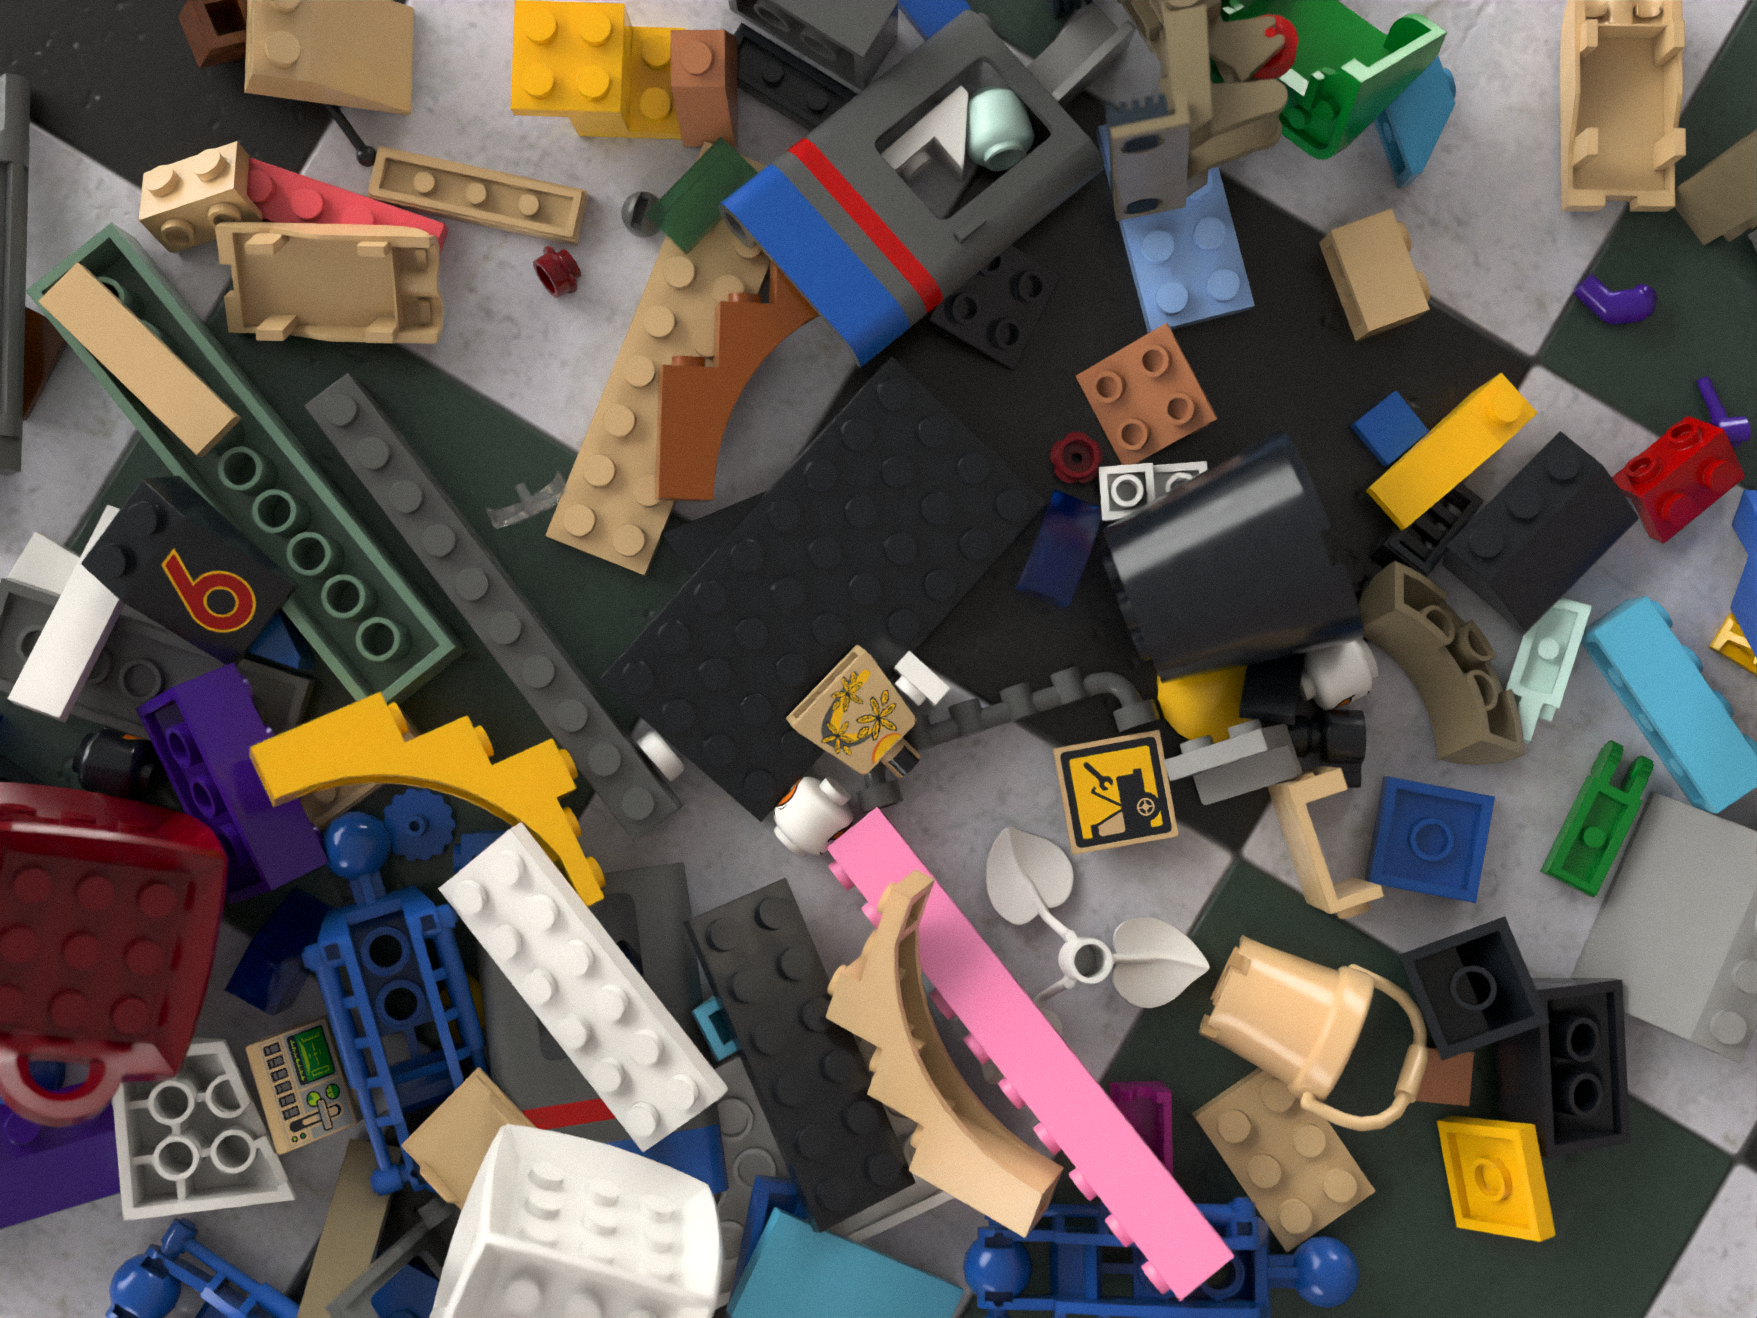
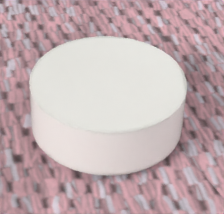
(661, 755)

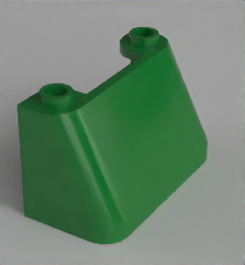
(1341, 68)

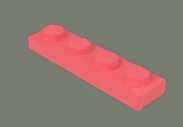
(300, 199)

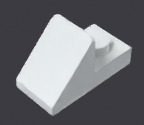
(937, 132)

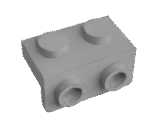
(1238, 765)

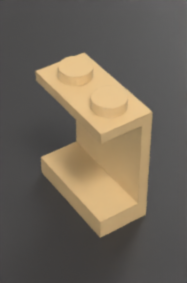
(1289, 799)

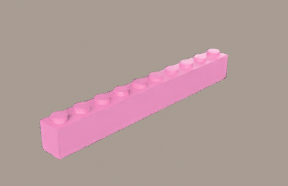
(1039, 1068)

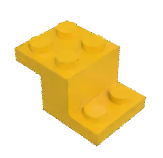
(593, 69)

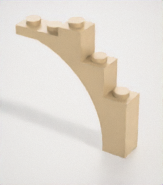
(957, 1137)

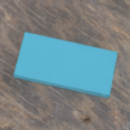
(833, 1277)

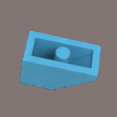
(1415, 122)

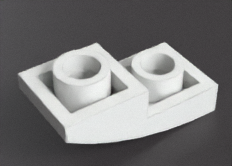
(1135, 485)

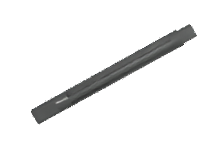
(13, 258)

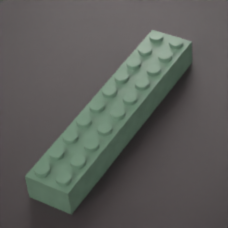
(351, 591)

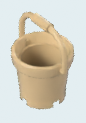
(1304, 1024)

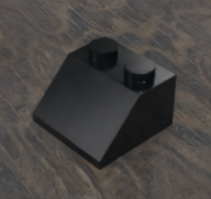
(1474, 988)

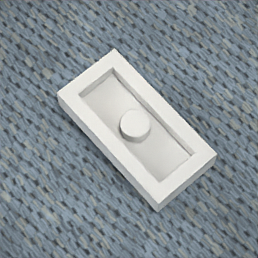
(919, 681)

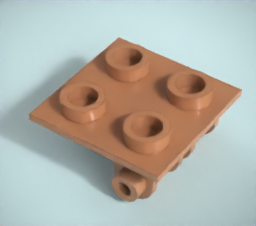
(1146, 396)

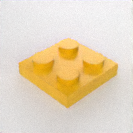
(1496, 1177)

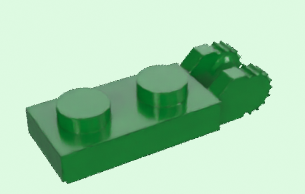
(1597, 822)

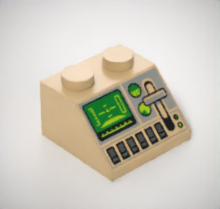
(302, 1084)

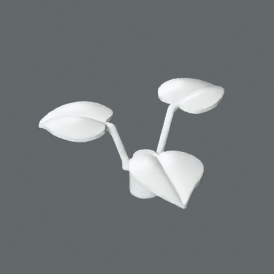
(1151, 956)

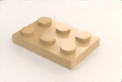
(1283, 1157)

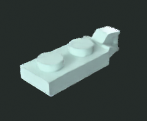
(1546, 663)

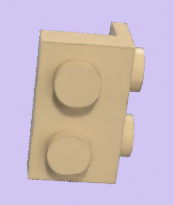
(194, 195)

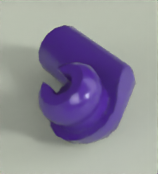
(1616, 306)

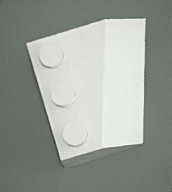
(195, 1140)

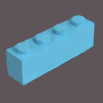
(1673, 703)

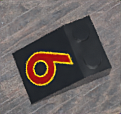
(189, 569)

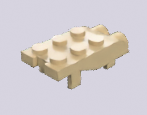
(1621, 103)
(332, 282)

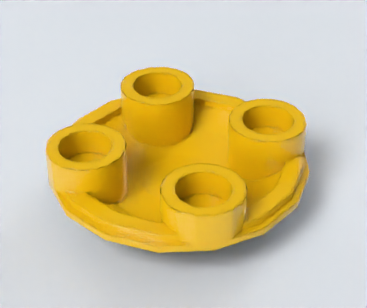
(1204, 703)

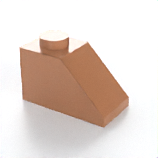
(705, 85)

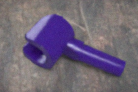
(1736, 428)

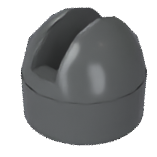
(630, 210)

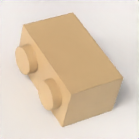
(1375, 274)

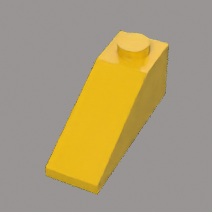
(1451, 450)

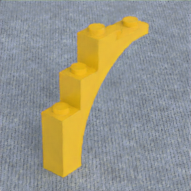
(367, 746)

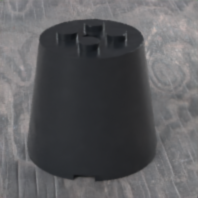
(1232, 568)

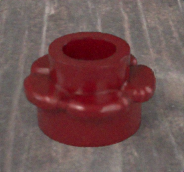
(557, 271)
(1079, 444)

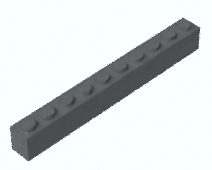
(494, 606)

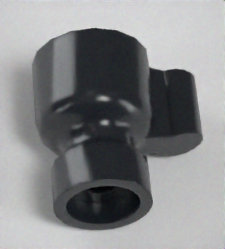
(1336, 738)

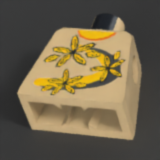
(858, 717)

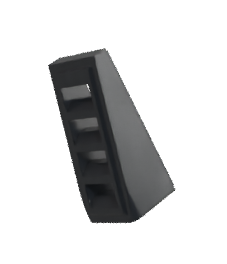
(1409, 551)

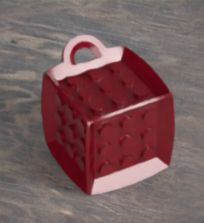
(101, 942)

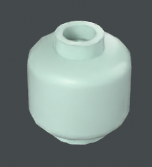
(997, 128)

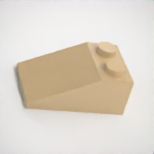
(331, 52)

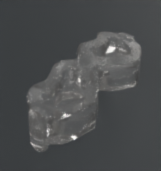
(530, 504)

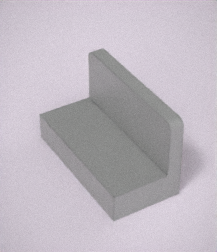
(1081, 54)

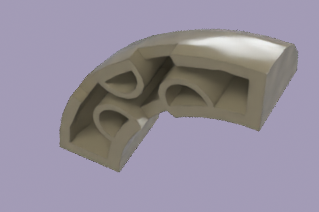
(1446, 663)

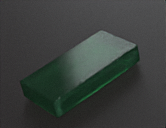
(691, 204)

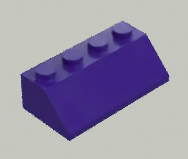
(204, 745)
(55, 1166)

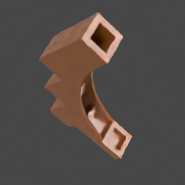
(700, 399)

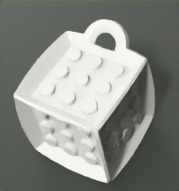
(580, 1235)

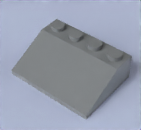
(1683, 927)

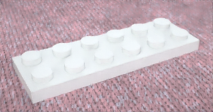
(583, 988)

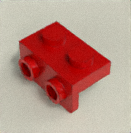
(1679, 476)

